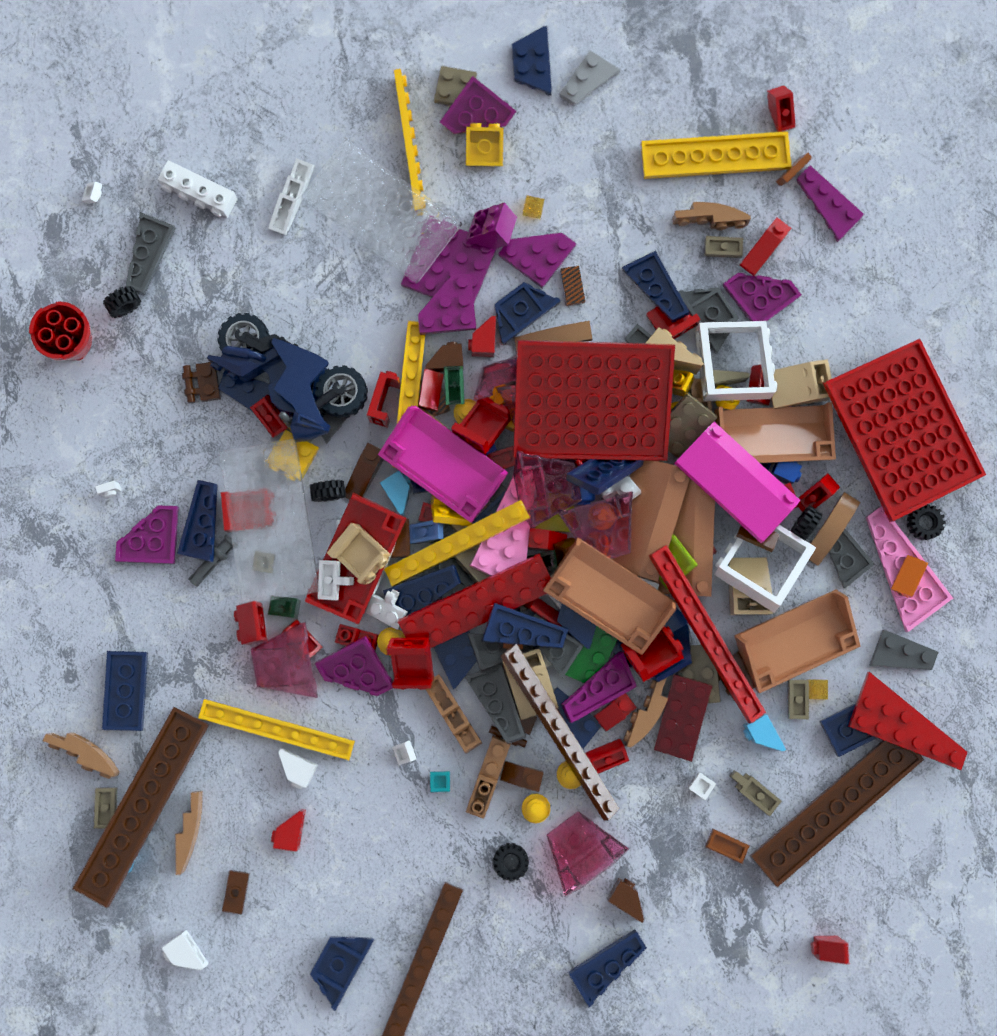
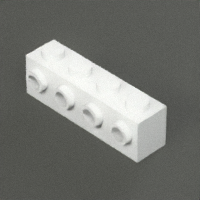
(197, 189)

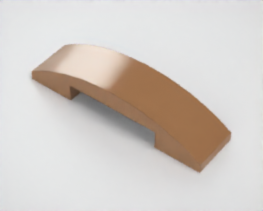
(833, 527)

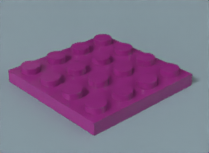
(456, 258)

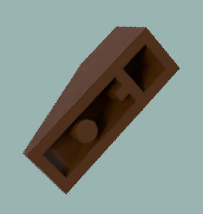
(364, 471)

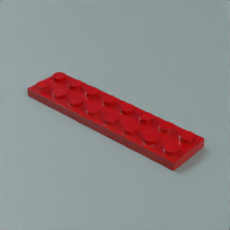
(474, 604)

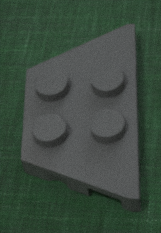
(710, 307)

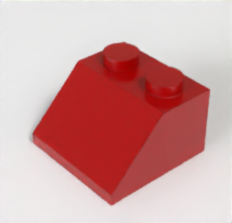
(251, 623)

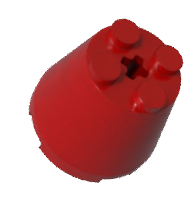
(61, 332)

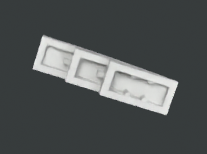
(290, 198)

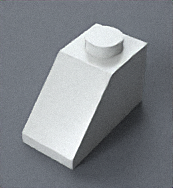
(297, 768)
(184, 952)

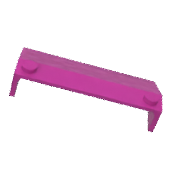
(442, 463)
(737, 482)

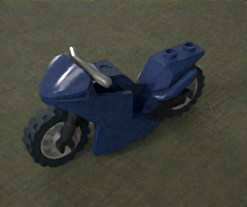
(296, 376)

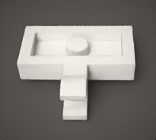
(623, 486)
(330, 580)
(386, 610)

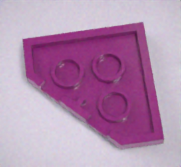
(476, 105)
(538, 255)
(761, 295)
(450, 307)
(151, 538)
(356, 668)

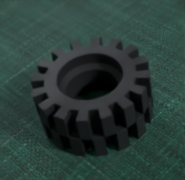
(122, 302)
(327, 490)
(937, 520)
(806, 522)
(501, 870)

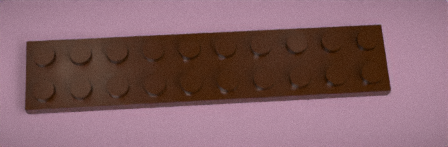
(140, 807)
(834, 810)

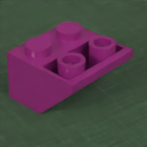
(492, 227)

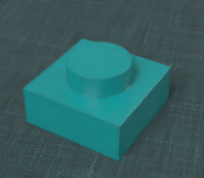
(440, 781)

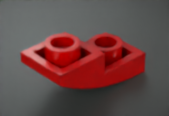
(348, 635)

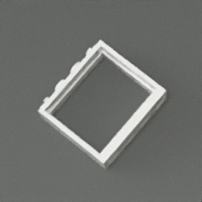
(706, 372)
(751, 589)

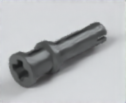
(206, 567)

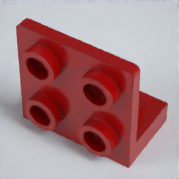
(677, 328)

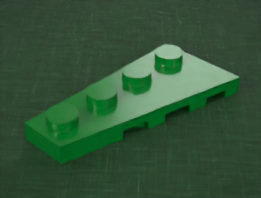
(592, 659)

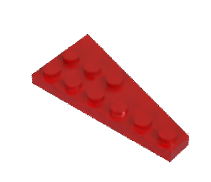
(893, 720)

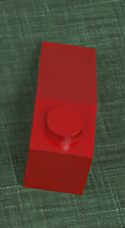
(765, 246)

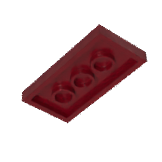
(683, 717)

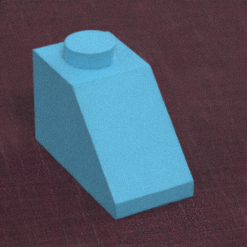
(397, 490)
(763, 733)

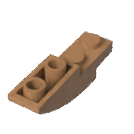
(717, 214)
(642, 720)
(90, 755)
(488, 777)

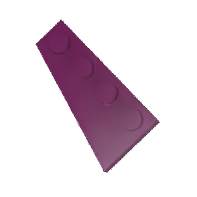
(829, 202)
(603, 687)

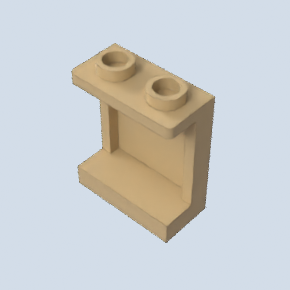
(359, 553)

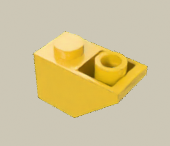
(682, 382)

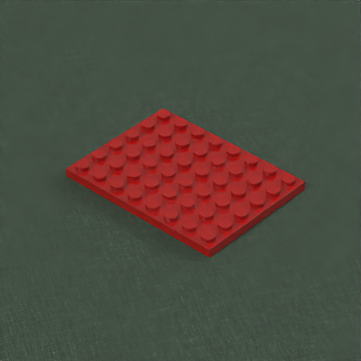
(593, 400)
(904, 429)

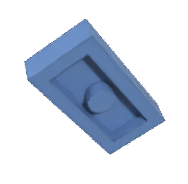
(425, 532)

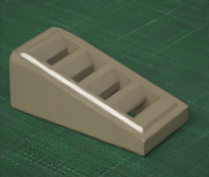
(729, 377)

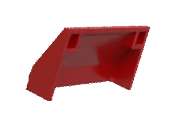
(385, 528)

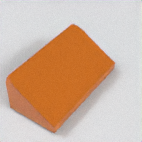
(909, 576)

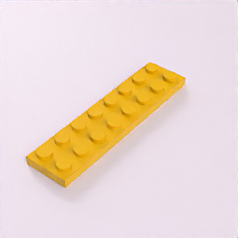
(715, 155)

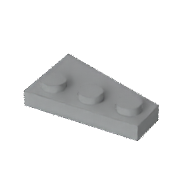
(588, 76)

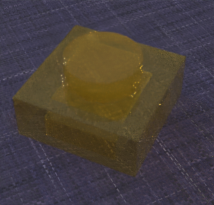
(533, 207)
(818, 689)

